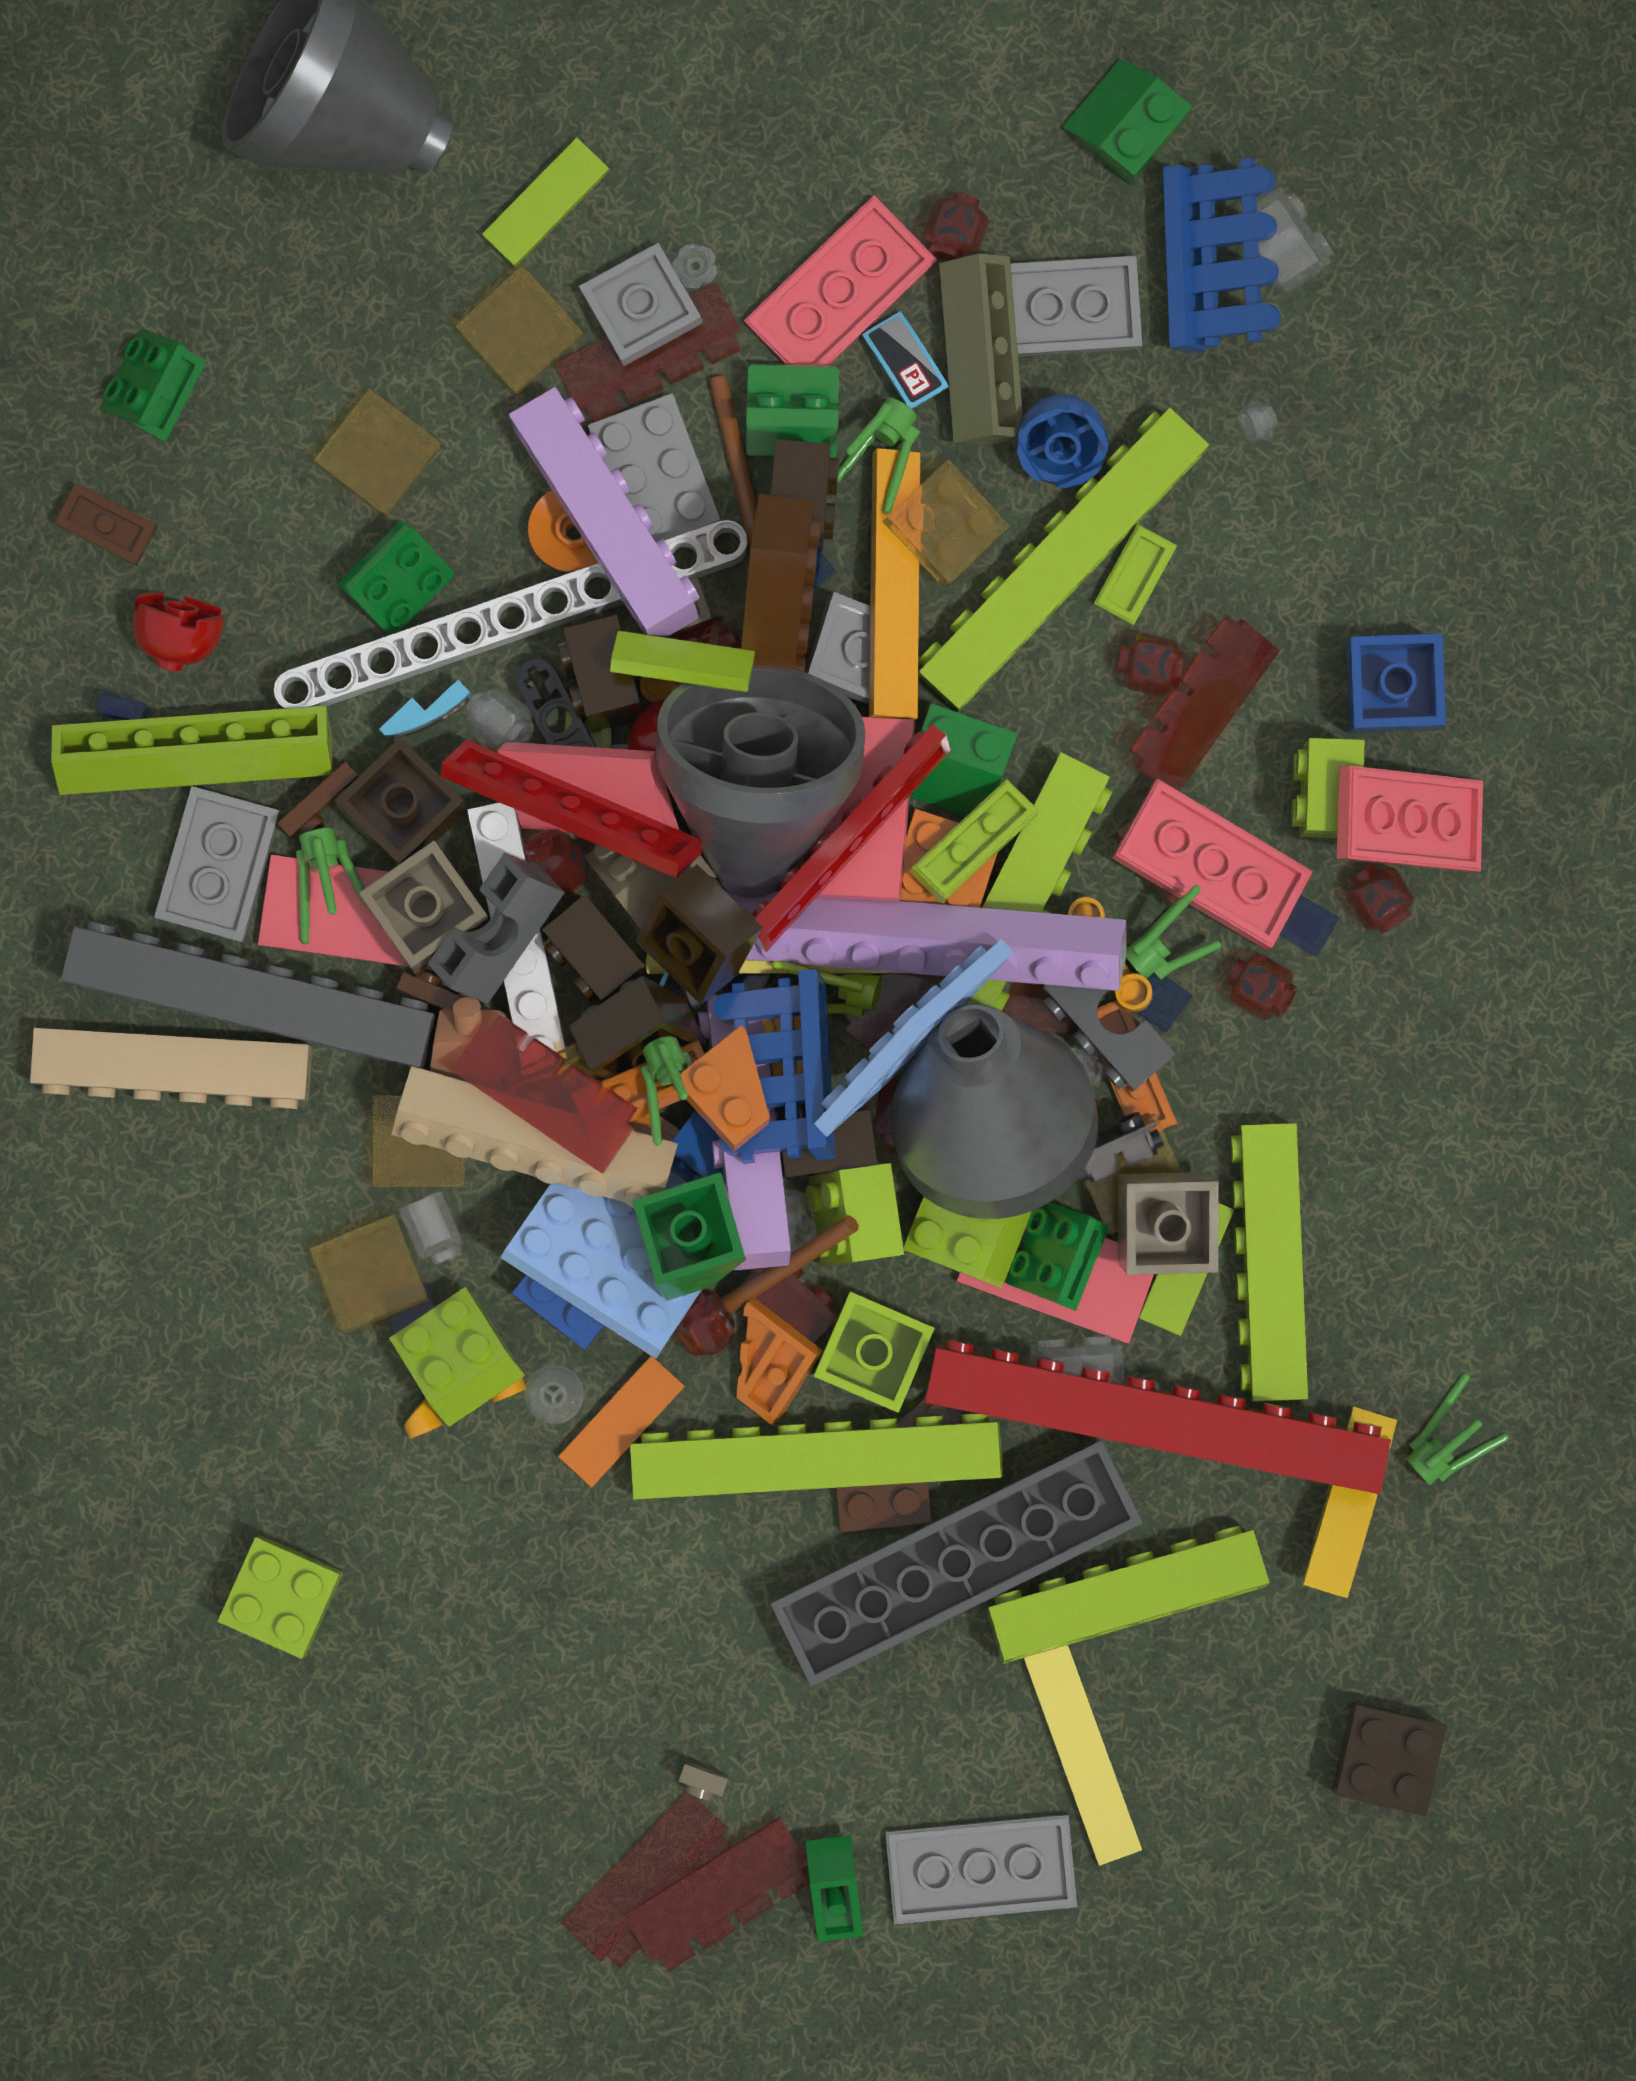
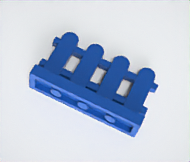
(1191, 255)
(787, 1046)

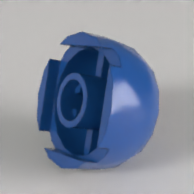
(1062, 440)

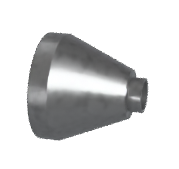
(333, 95)
(759, 770)
(993, 1116)

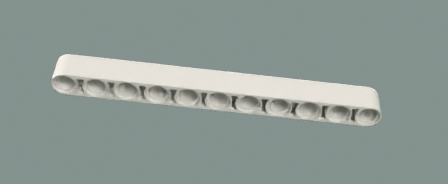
(487, 616)

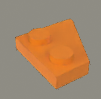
(728, 1090)
(773, 1362)

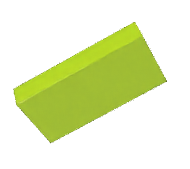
(1135, 575)

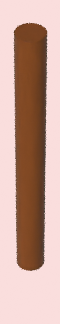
(735, 452)
(798, 1259)

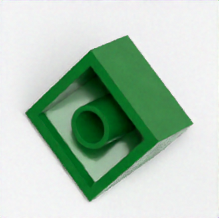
(1128, 119)
(972, 765)
(689, 1235)

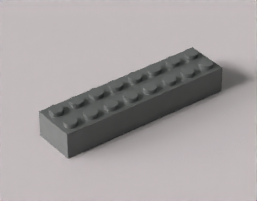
(250, 998)
(955, 1562)

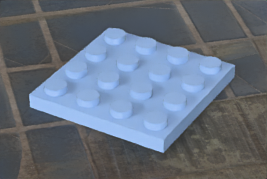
(911, 1030)
(599, 1263)

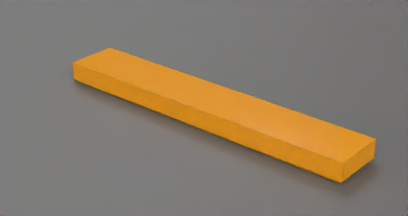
(893, 599)

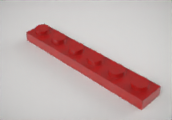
(571, 808)
(859, 824)

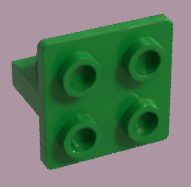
(152, 384)
(791, 406)
(396, 578)
(1057, 1254)

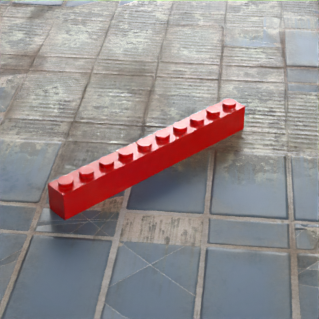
(1158, 1418)

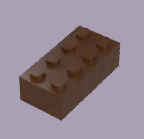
(781, 582)

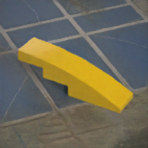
(1343, 1525)

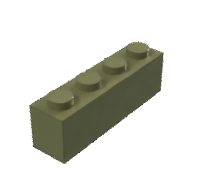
(981, 349)

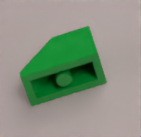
(834, 1888)

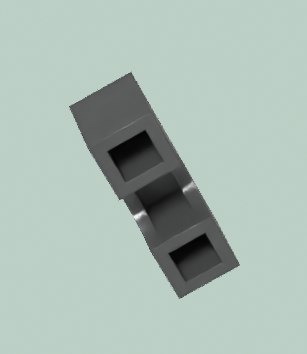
(482, 959)
(1129, 1056)

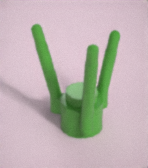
(891, 424)
(321, 853)
(1149, 950)
(664, 1064)
(1433, 1458)

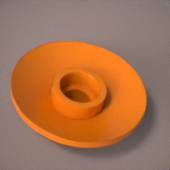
(549, 538)

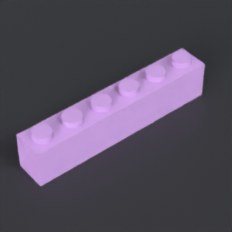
(604, 515)
(756, 1187)

